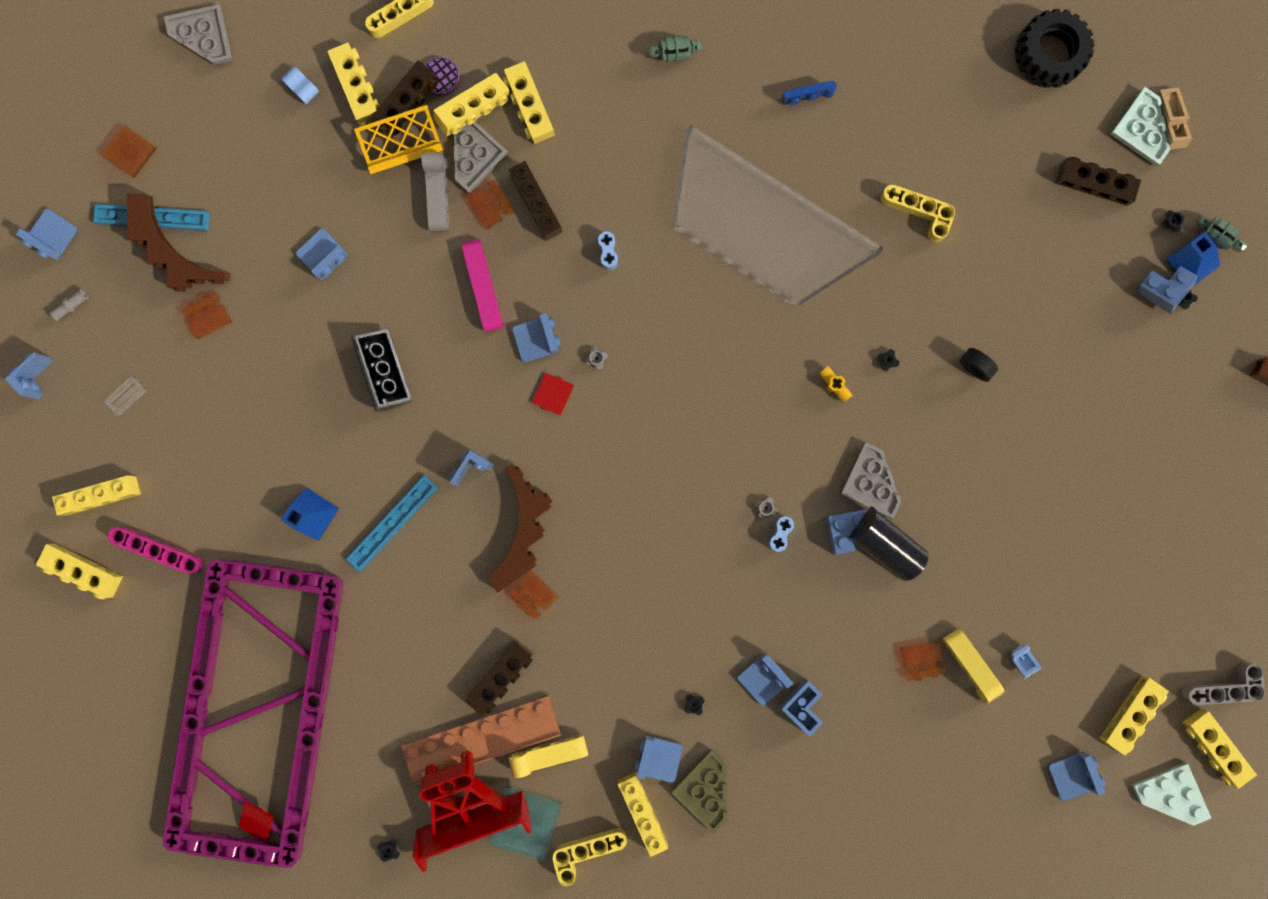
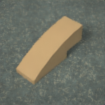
(1175, 118)

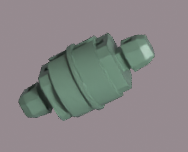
(674, 48)
(1221, 233)

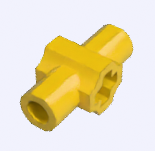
(842, 393)

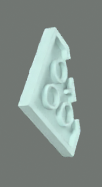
(1144, 128)
(1174, 794)

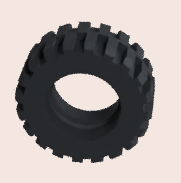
(1070, 31)

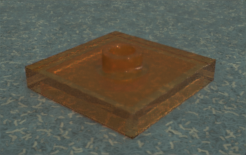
(129, 151)

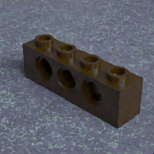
(406, 88)
(1127, 182)
(535, 200)
(477, 699)

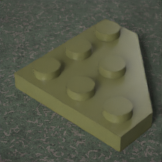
(705, 791)

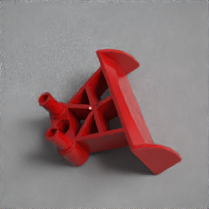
(471, 824)

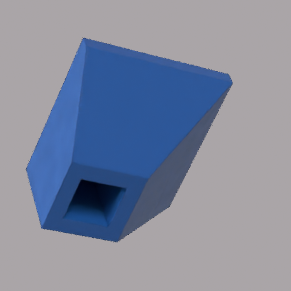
(1196, 256)
(310, 514)

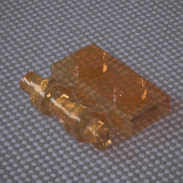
(484, 206)
(209, 321)
(537, 590)
(923, 654)

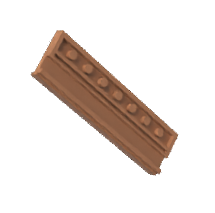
(484, 738)

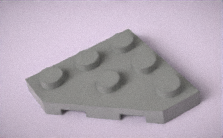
(201, 32)
(475, 155)
(872, 482)

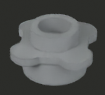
(596, 353)
(769, 503)

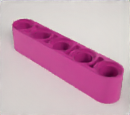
(482, 285)
(146, 550)

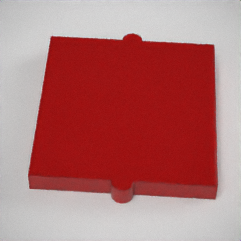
(553, 394)
(255, 821)

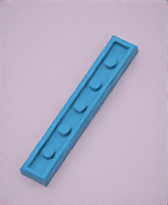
(166, 218)
(392, 523)

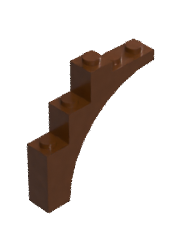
(145, 231)
(530, 508)

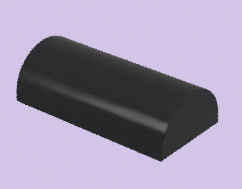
(381, 370)
(890, 545)

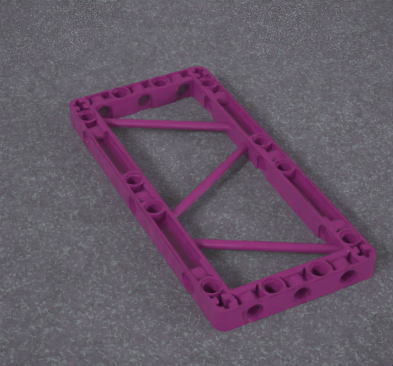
(191, 738)

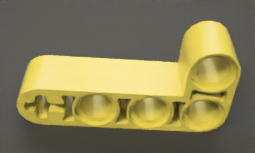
(402, 16)
(916, 209)
(974, 666)
(547, 755)
(591, 852)

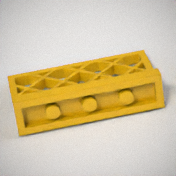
(402, 156)

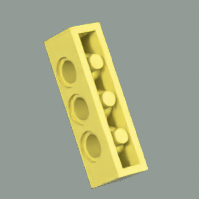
(340, 58)
(520, 75)
(491, 86)
(96, 495)
(50, 560)
(1124, 717)
(1240, 771)
(643, 814)

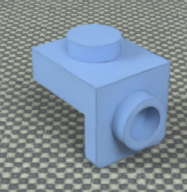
(1025, 661)

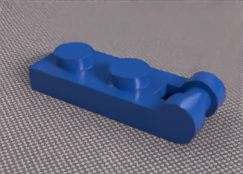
(809, 93)

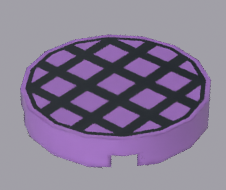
(447, 73)

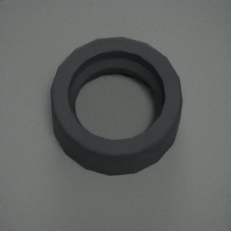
(979, 364)

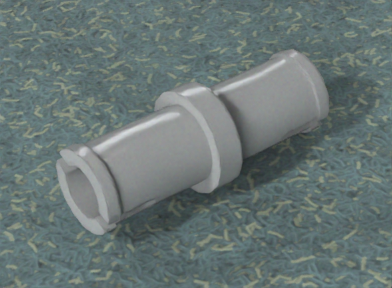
(68, 305)

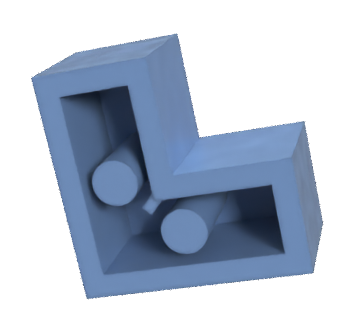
(1165, 292)
(840, 528)
(798, 707)

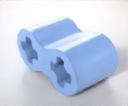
(300, 85)
(608, 250)
(782, 534)

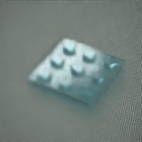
(543, 820)

